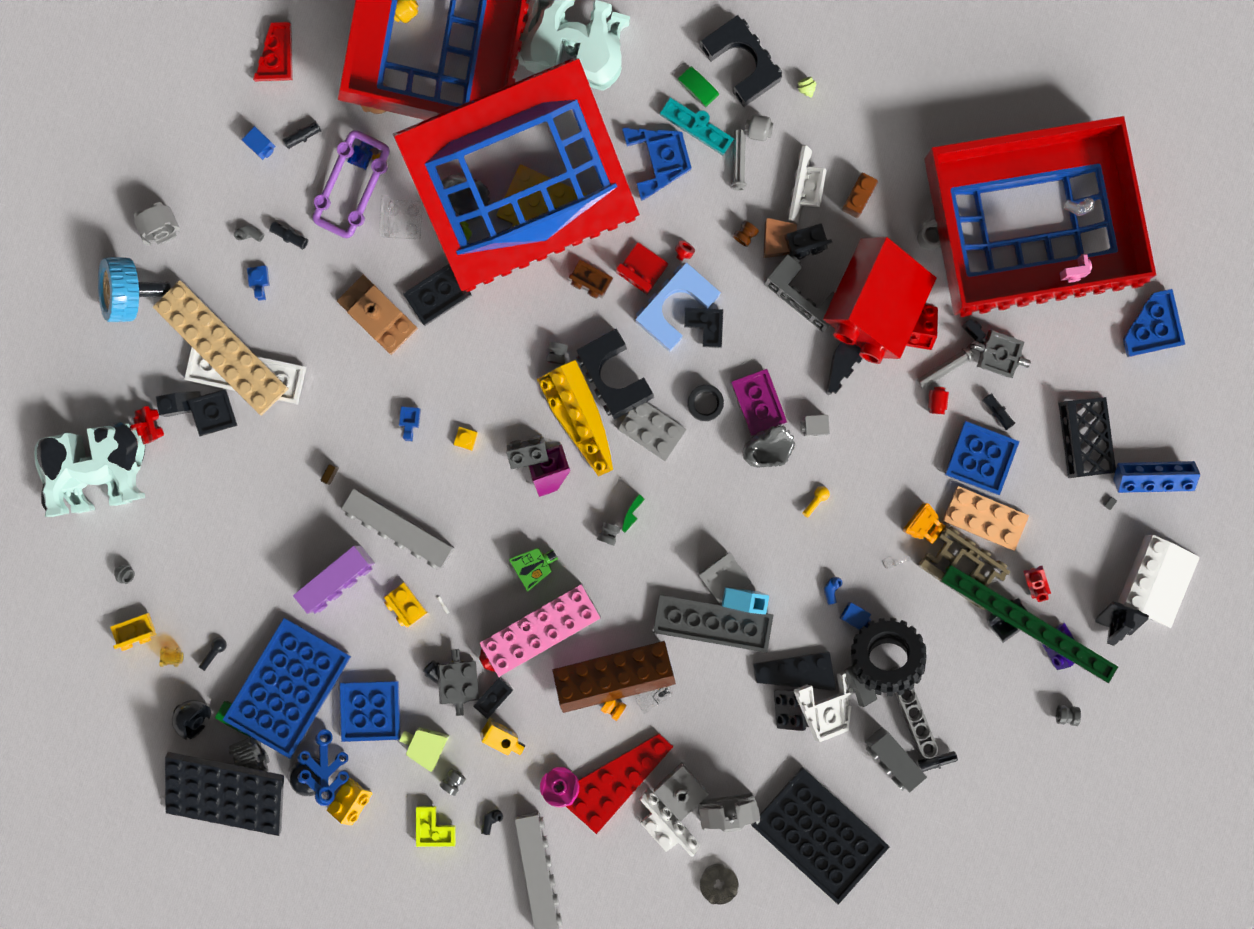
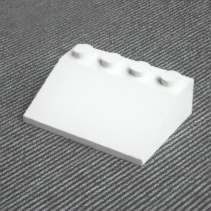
(1158, 579)

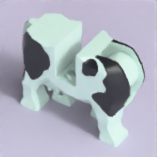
(66, 469)

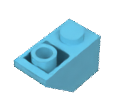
(745, 600)

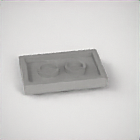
(652, 430)

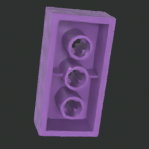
(332, 580)

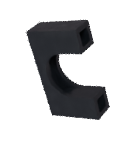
(737, 35)
(617, 400)

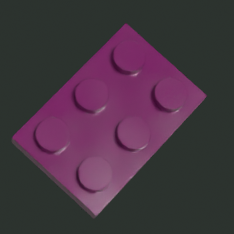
(759, 401)

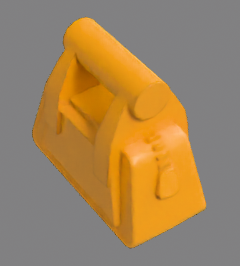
(922, 522)

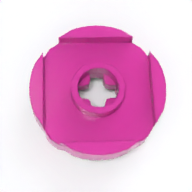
(553, 778)

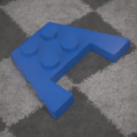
(667, 156)

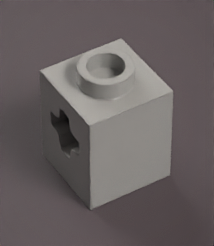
(815, 425)

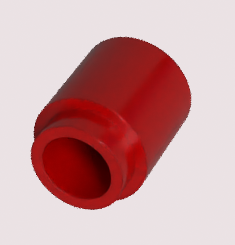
(938, 400)

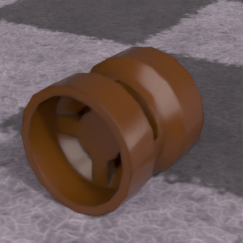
(746, 233)

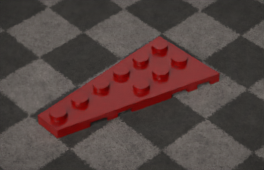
(612, 784)

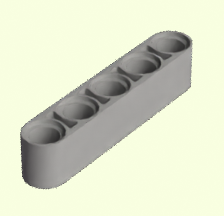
(918, 720)

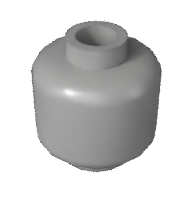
(759, 127)

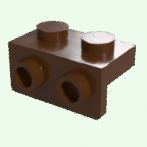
(590, 279)

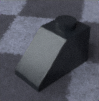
(175, 403)

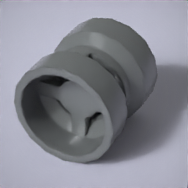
(557, 353)
(608, 529)
(1068, 715)
(452, 782)

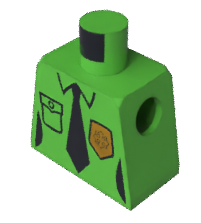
(533, 566)

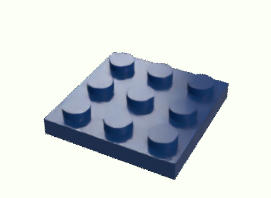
(981, 458)
(370, 711)

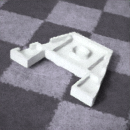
(827, 716)

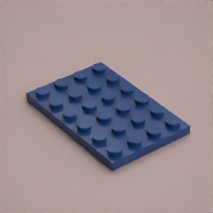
(287, 688)

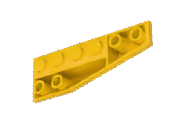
(578, 414)

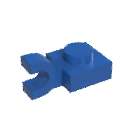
(258, 278)
(409, 419)

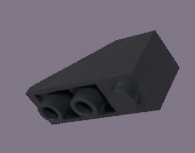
(841, 366)

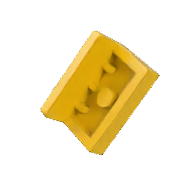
(132, 631)
(349, 802)

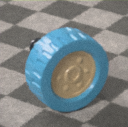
(121, 291)

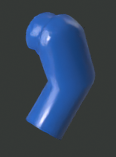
(830, 589)

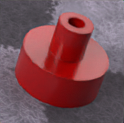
(684, 250)

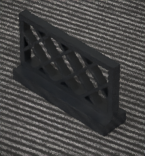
(1072, 437)

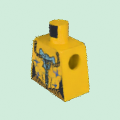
(494, 734)

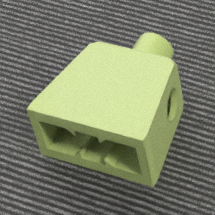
(424, 746)

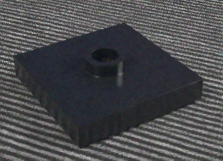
(212, 412)

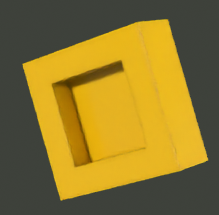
(465, 438)

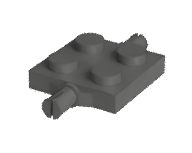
(1000, 354)
(457, 682)

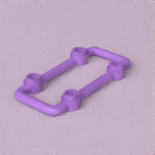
(378, 166)

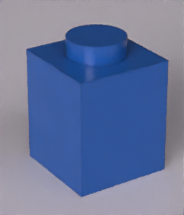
(259, 143)
(855, 616)

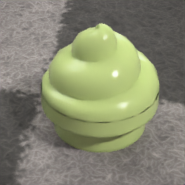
(807, 86)

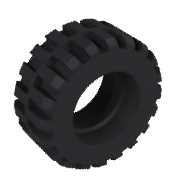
(893, 633)

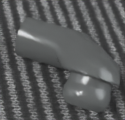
(248, 232)

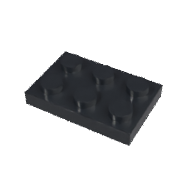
(436, 295)

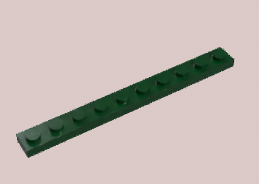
(1029, 624)

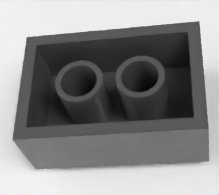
(894, 760)

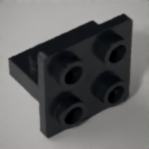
(807, 241)
(1121, 621)
(788, 711)

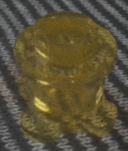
(170, 657)

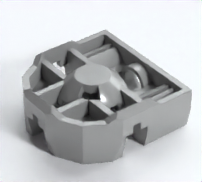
(728, 812)

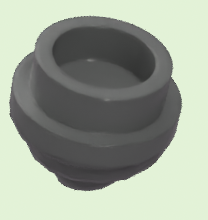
(124, 574)

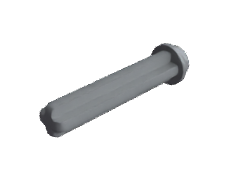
(739, 160)
(946, 367)

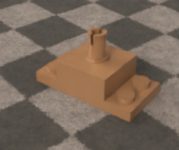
(377, 314)

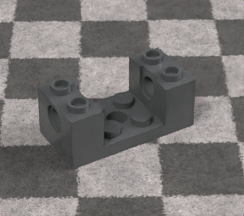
(779, 284)

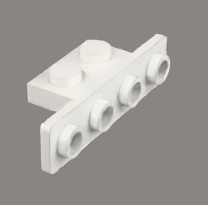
(807, 187)
(665, 826)

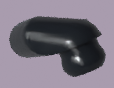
(489, 819)

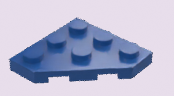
(1155, 326)

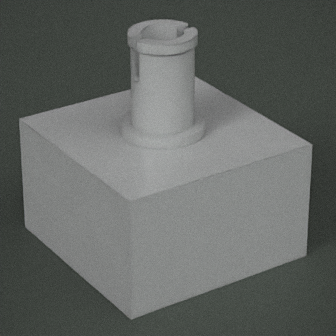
(681, 791)

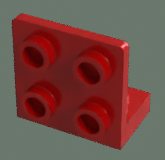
(642, 268)
(926, 329)

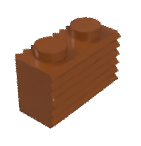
(860, 195)

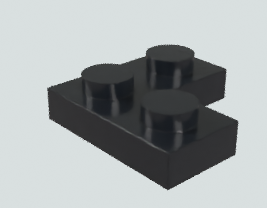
(710, 321)

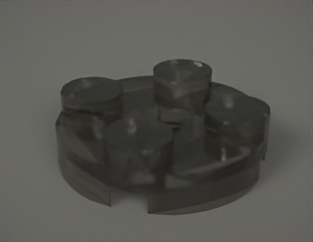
(728, 890)

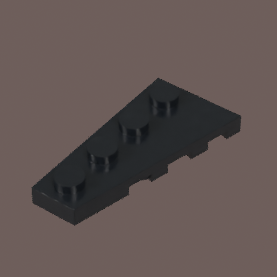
(797, 671)

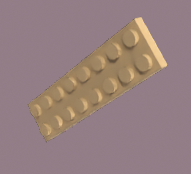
(220, 348)

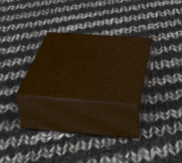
(329, 474)

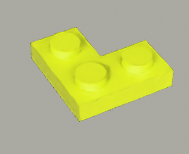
(430, 834)

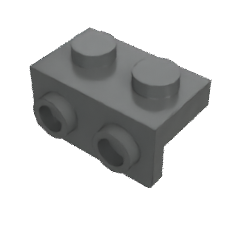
(527, 452)

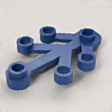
(323, 770)

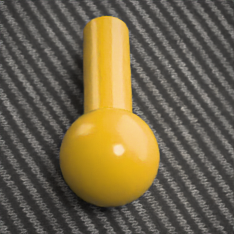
(821, 494)

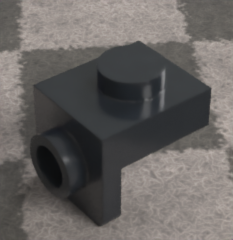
(974, 328)

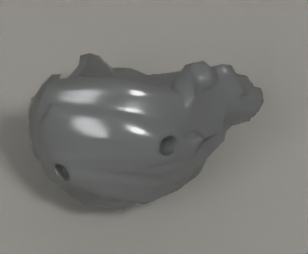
(463, 200)
(769, 447)

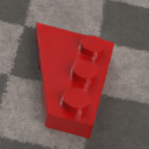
(277, 54)

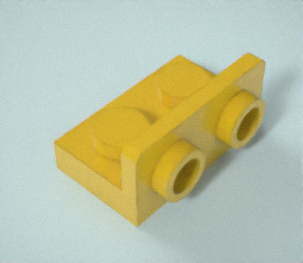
(404, 605)

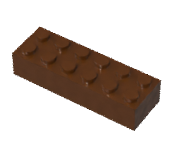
(613, 676)

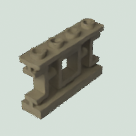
(972, 554)

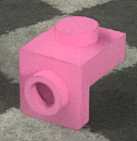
(1075, 273)

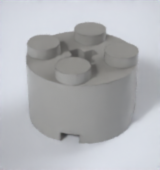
(156, 224)

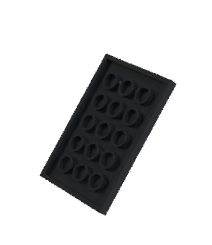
(223, 793)
(820, 835)

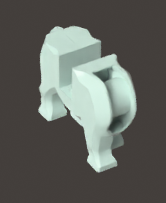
(596, 45)

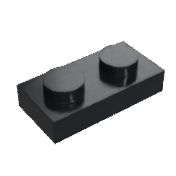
(493, 698)

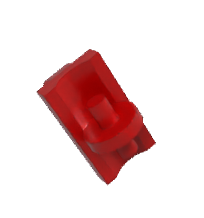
(145, 426)
(1037, 583)

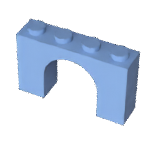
(686, 281)

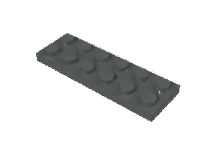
(712, 623)

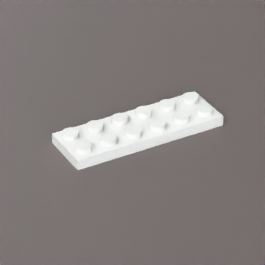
(290, 374)

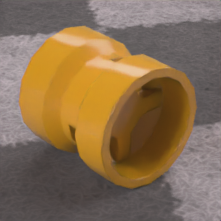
(609, 706)

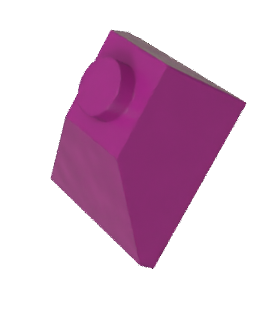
(551, 474)

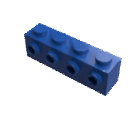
(1156, 476)

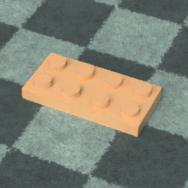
(985, 518)

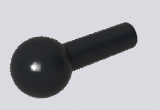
(218, 645)

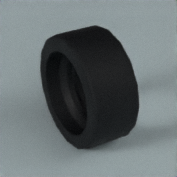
(705, 417)

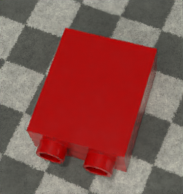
(879, 299)

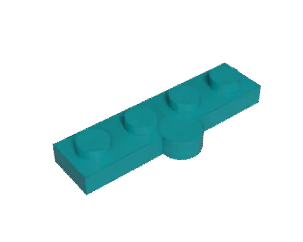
(697, 126)

